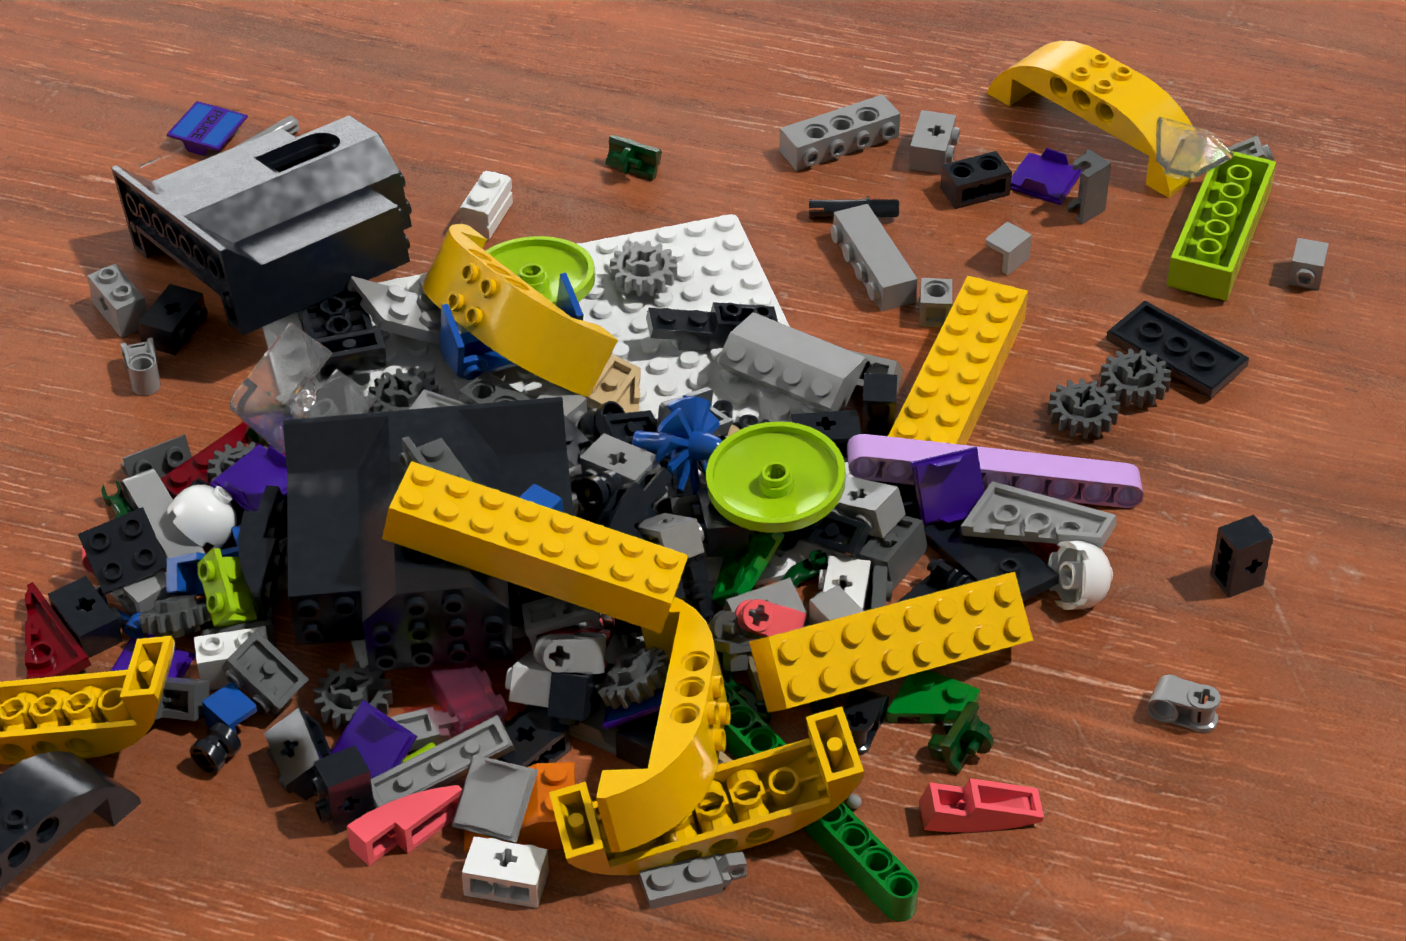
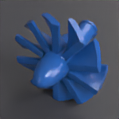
(684, 439)

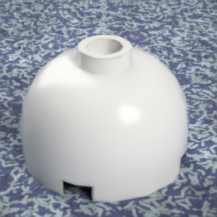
(205, 514)
(1083, 574)

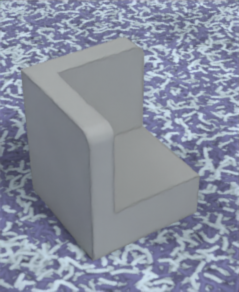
(1013, 244)

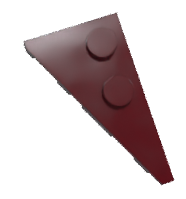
(197, 466)
(48, 642)

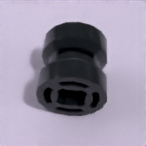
(588, 419)
(595, 490)
(215, 748)

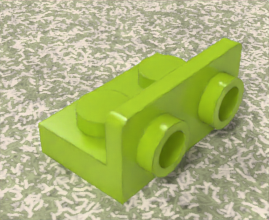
(225, 589)

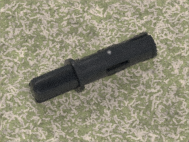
(880, 207)

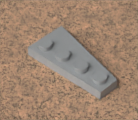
(1033, 517)

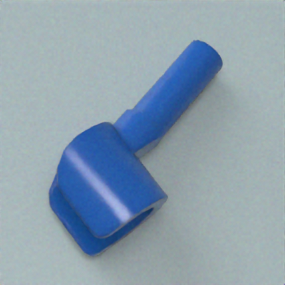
(133, 625)

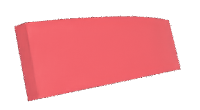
(979, 807)
(403, 822)

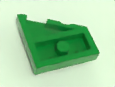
(742, 571)
(930, 697)

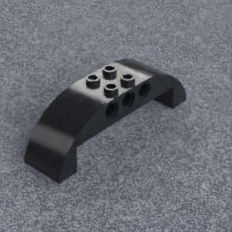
(347, 332)
(46, 800)

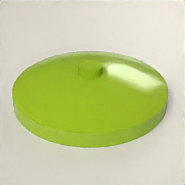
(543, 259)
(775, 477)

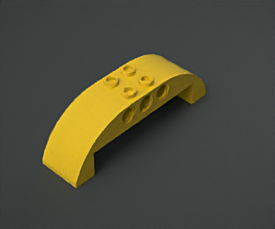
(1100, 93)
(515, 316)
(85, 711)
(686, 741)
(744, 806)

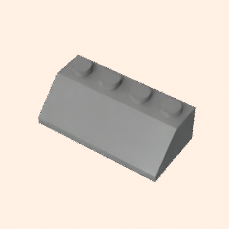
(792, 363)

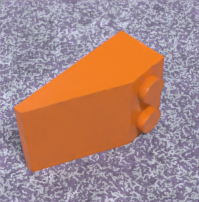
(539, 822)

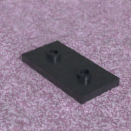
(1189, 353)
(990, 557)

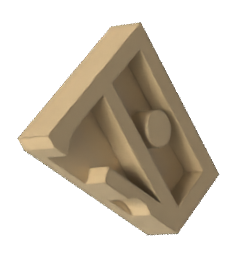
(619, 384)

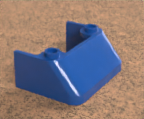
(471, 357)

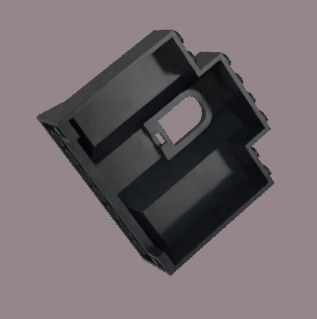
(277, 218)
(362, 587)

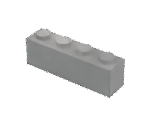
(874, 257)

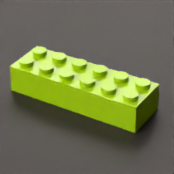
(1221, 226)

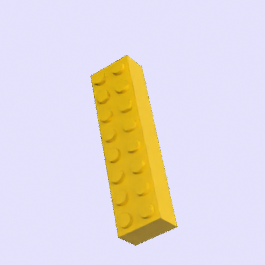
(963, 363)
(534, 546)
(890, 642)

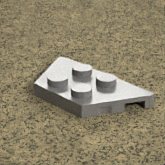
(399, 310)

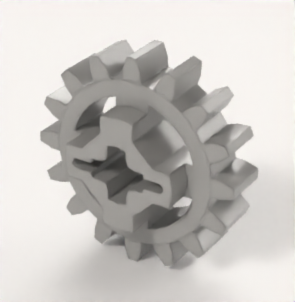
(643, 268)

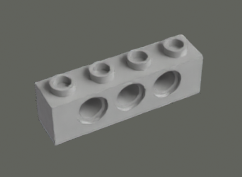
(839, 132)

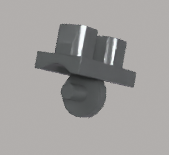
(730, 647)

